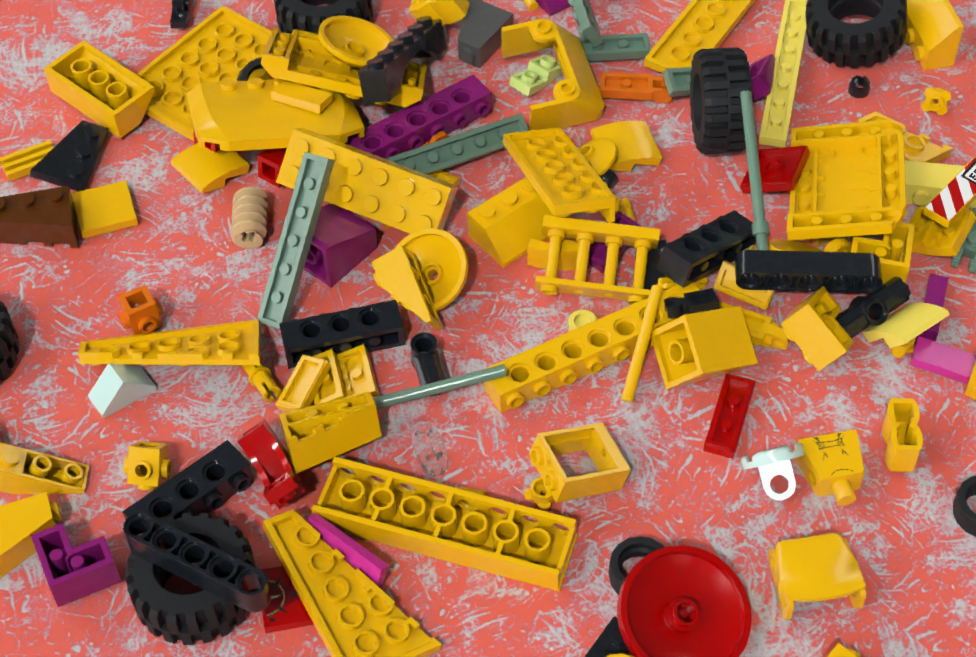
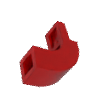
(272, 464)

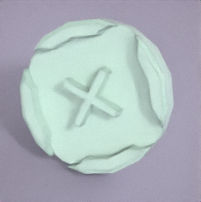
(773, 463)

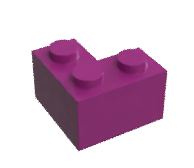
(76, 570)

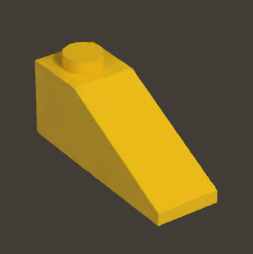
(402, 278)

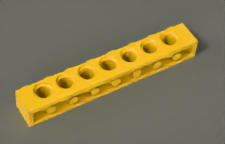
(575, 353)

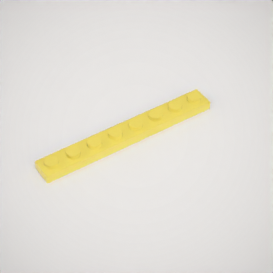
(786, 69)

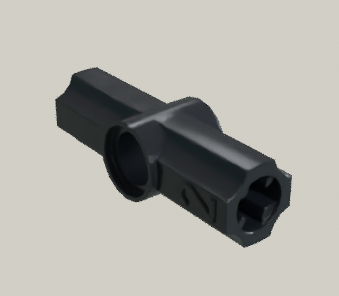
(878, 303)

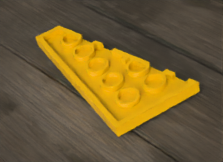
(343, 602)

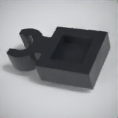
(691, 303)

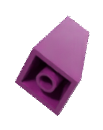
(338, 244)

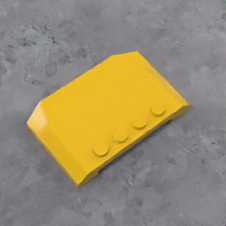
(305, 61)
(246, 118)
(849, 181)

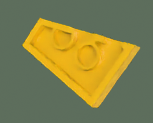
(915, 147)

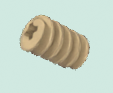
(249, 217)

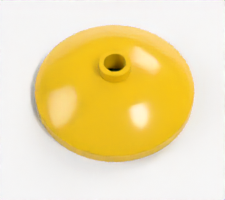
(352, 39)
(441, 254)

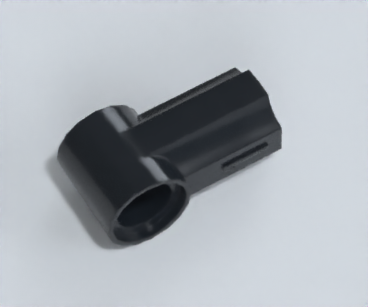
(428, 363)

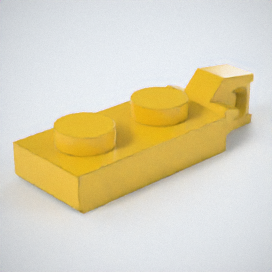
(762, 329)

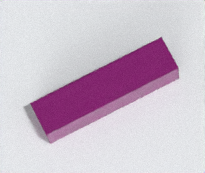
(935, 295)

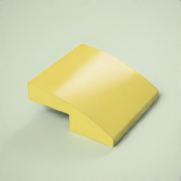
(906, 323)

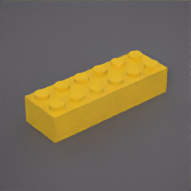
(372, 184)

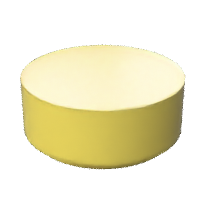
(580, 318)

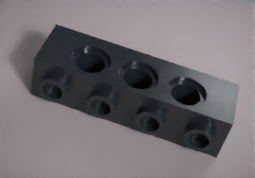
(705, 248)
(373, 325)
(198, 482)

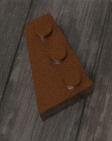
(39, 217)

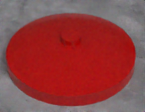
(683, 606)

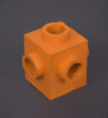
(140, 311)

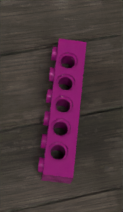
(418, 123)

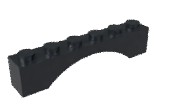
(384, 73)

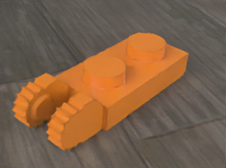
(634, 87)

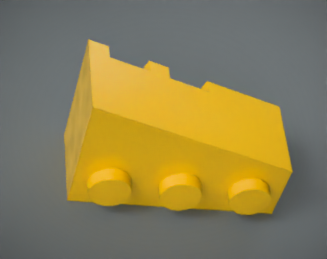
(329, 429)

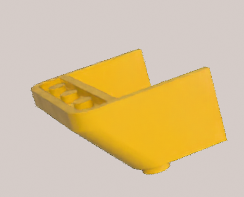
(576, 97)

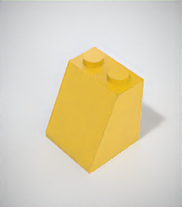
(703, 346)

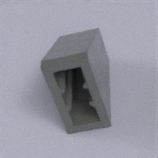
(481, 32)

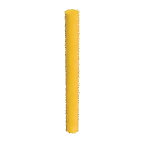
(642, 344)

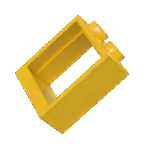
(602, 451)

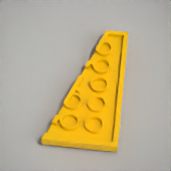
(203, 345)

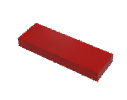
(729, 416)

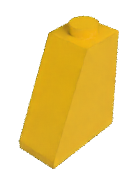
(18, 523)

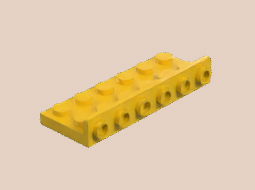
(560, 173)

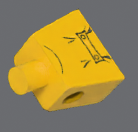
(833, 465)

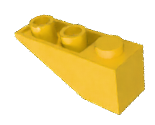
(35, 472)

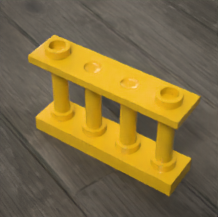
(586, 233)

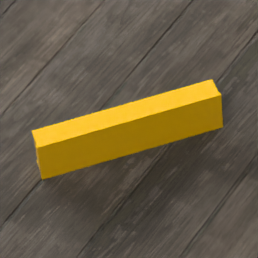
(447, 526)

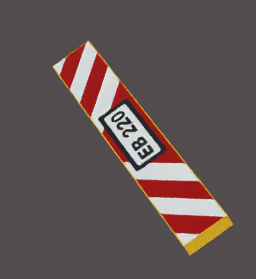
(954, 197)

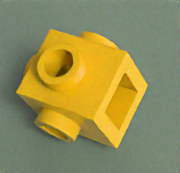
(147, 464)

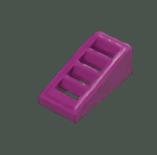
(762, 76)

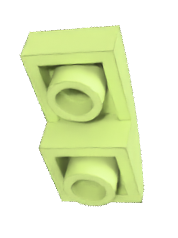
(538, 75)

